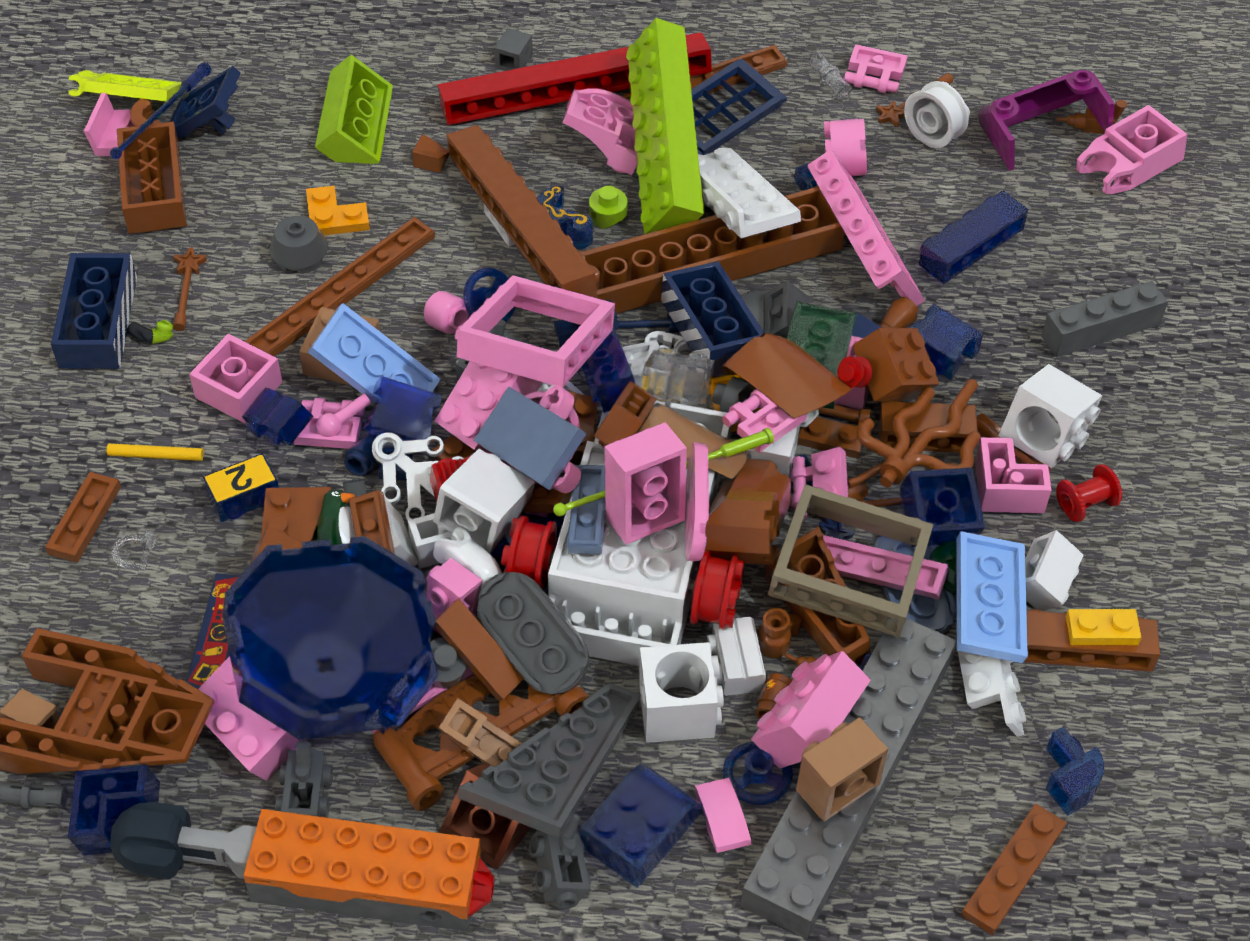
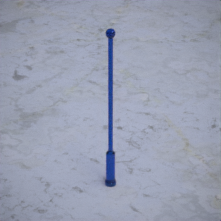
(202, 70)

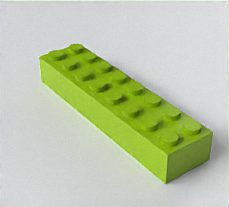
(664, 127)

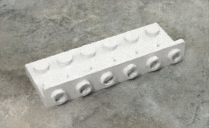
(742, 195)

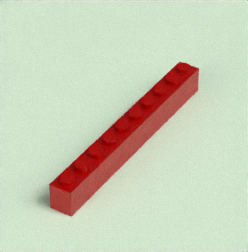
(550, 82)

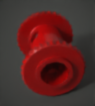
(1076, 498)

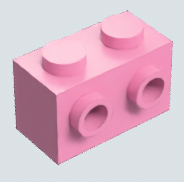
(450, 583)

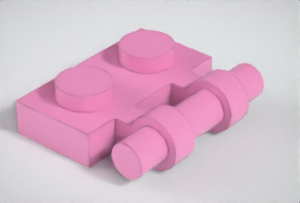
(877, 63)
(769, 416)
(345, 439)
(826, 472)

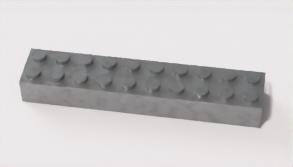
(809, 854)

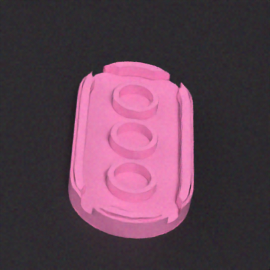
(696, 502)

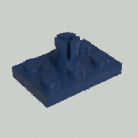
(207, 105)

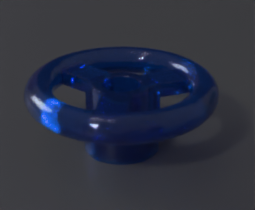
(475, 298)
(756, 759)

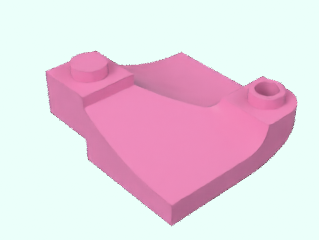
(607, 123)

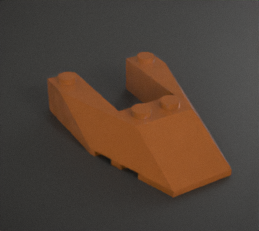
(115, 717)

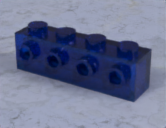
(972, 236)
(607, 372)

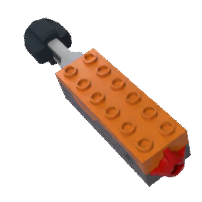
(318, 863)

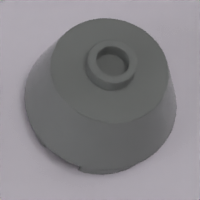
(298, 244)

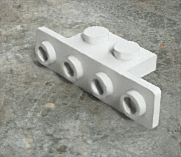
(991, 681)

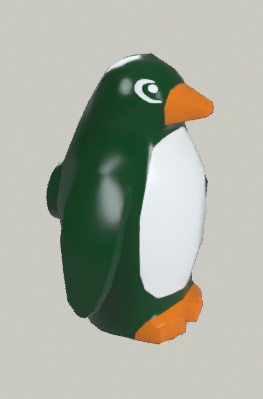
(335, 518)

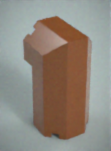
(749, 513)

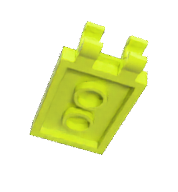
(124, 85)

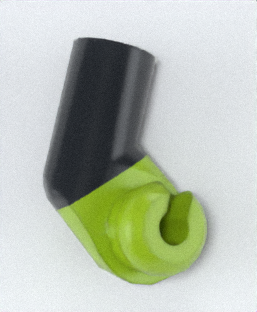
(151, 336)

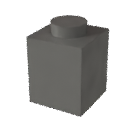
(513, 50)

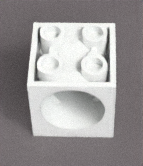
(1036, 431)
(673, 717)

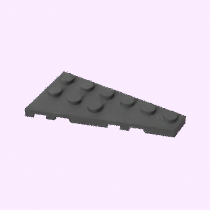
(555, 768)

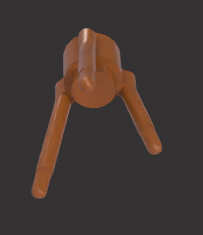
(858, 489)

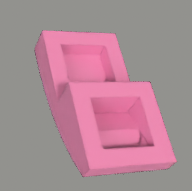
(723, 815)

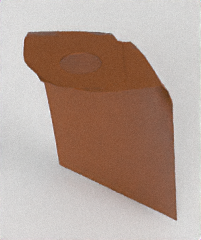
(786, 374)

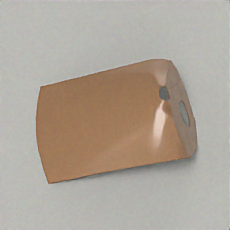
(689, 432)

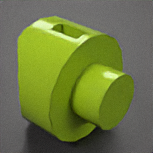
(607, 206)

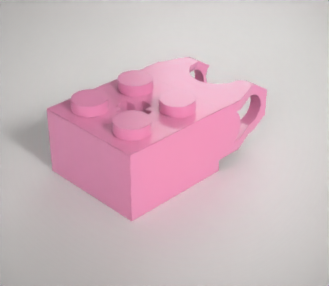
(1134, 150)

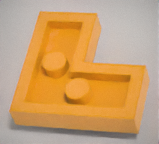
(333, 218)

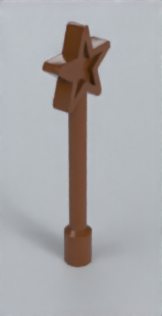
(893, 113)
(187, 264)

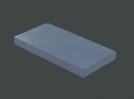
(530, 437)

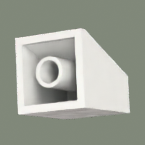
(483, 499)

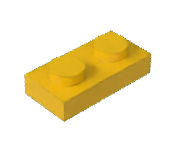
(1103, 627)

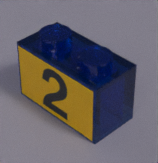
(239, 487)

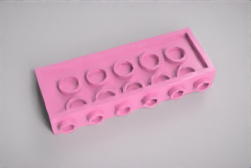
(862, 227)

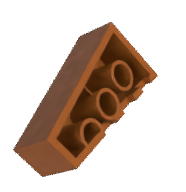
(827, 631)

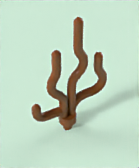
(900, 458)

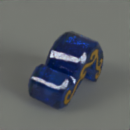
(572, 223)

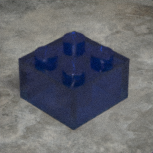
(944, 499)

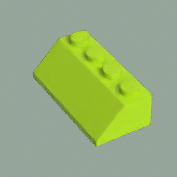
(354, 114)

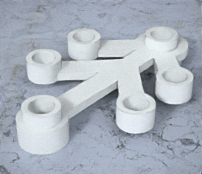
(416, 472)

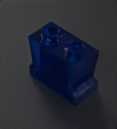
(948, 340)
(402, 410)

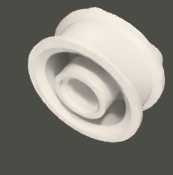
(936, 114)

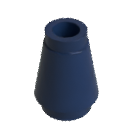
(359, 457)

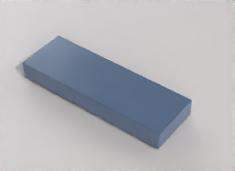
(588, 520)

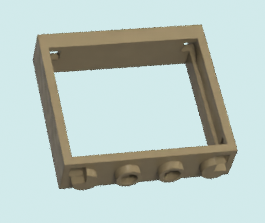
(837, 599)

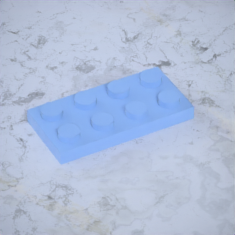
(364, 355)
(991, 597)

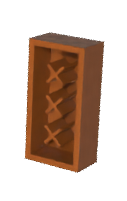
(152, 179)

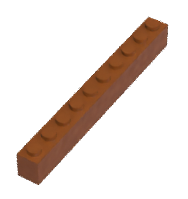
(520, 213)

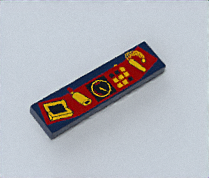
(212, 644)

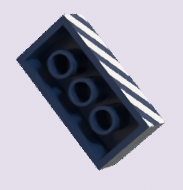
(94, 311)
(709, 312)

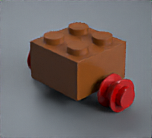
(891, 364)

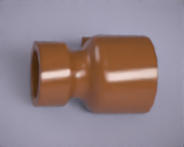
(776, 632)

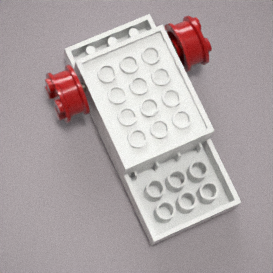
(635, 590)

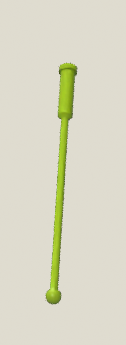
(726, 450)

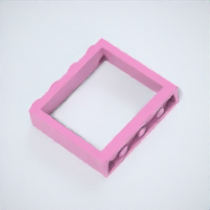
(526, 360)

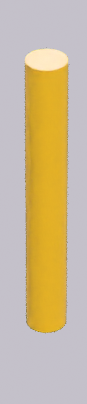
(156, 452)

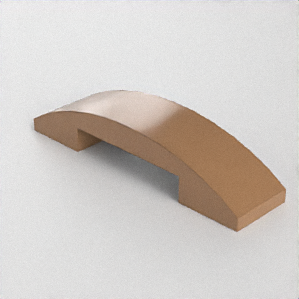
(476, 734)

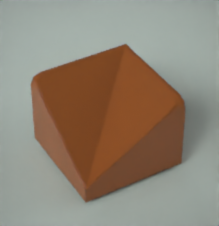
(429, 155)

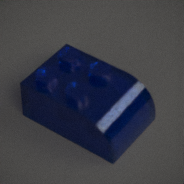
(639, 823)

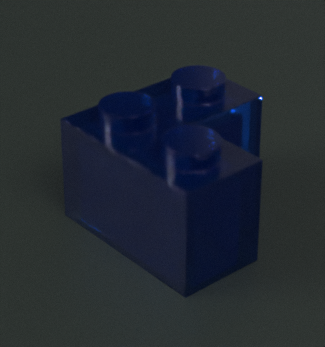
(101, 798)

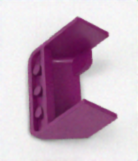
(1041, 99)

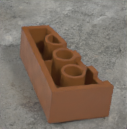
(294, 510)

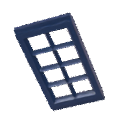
(756, 81)

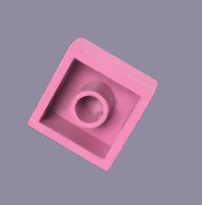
(234, 376)

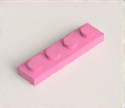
(885, 567)

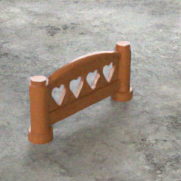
(422, 768)

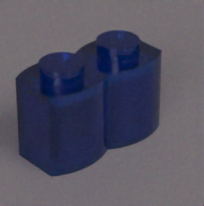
(276, 417)

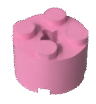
(848, 144)

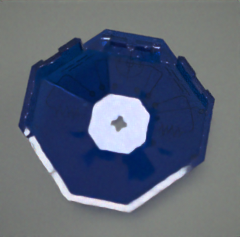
(338, 606)

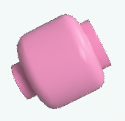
(445, 312)

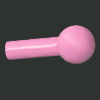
(331, 424)

